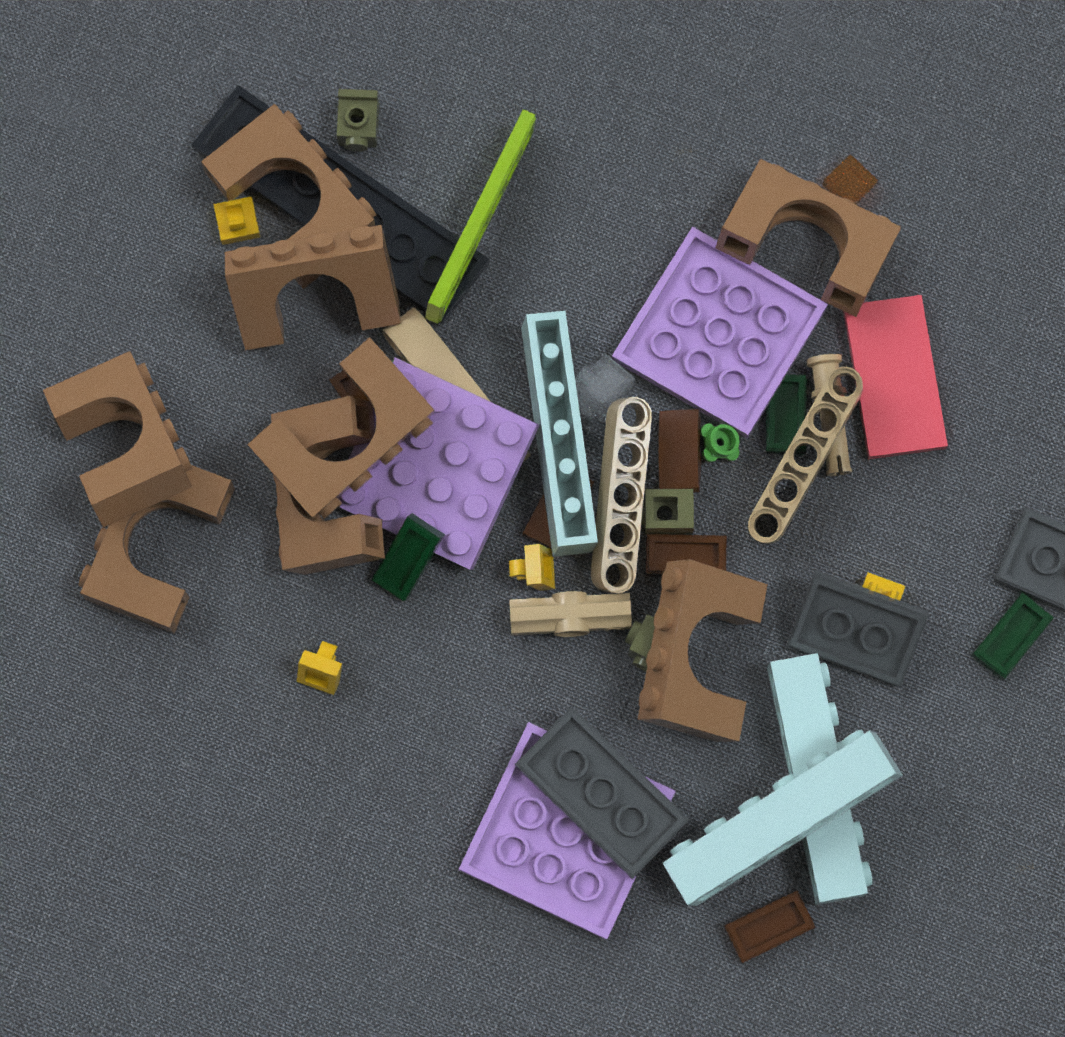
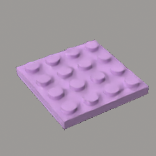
(719, 333)
(450, 473)
(542, 856)

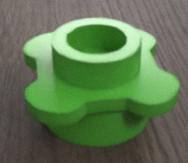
(730, 442)

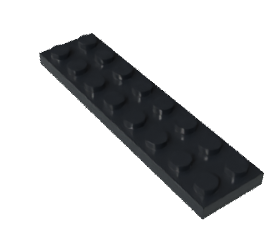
(414, 241)

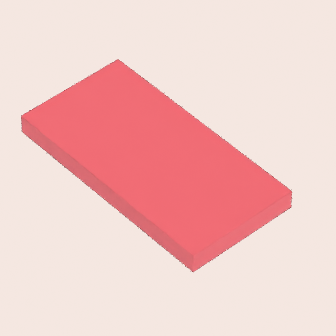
(898, 376)

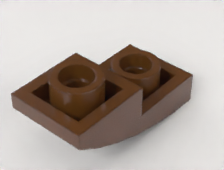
(679, 449)

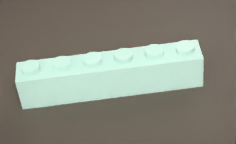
(559, 434)
(807, 731)
(781, 818)

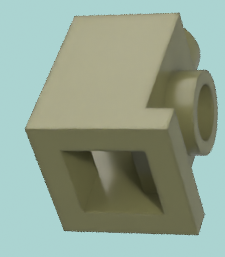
(360, 104)
(678, 502)

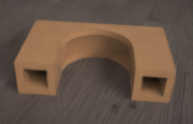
(275, 144)
(779, 197)
(352, 256)
(152, 466)
(319, 482)
(318, 544)
(120, 586)
(670, 689)

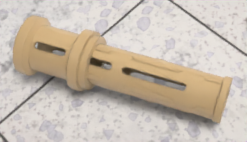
(821, 368)

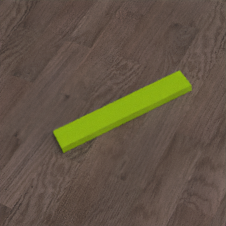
(480, 217)

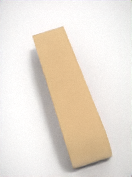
(423, 348)
(811, 436)
(633, 478)

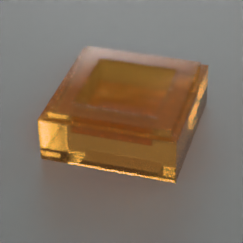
(850, 180)

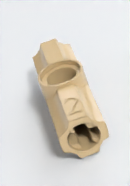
(570, 614)

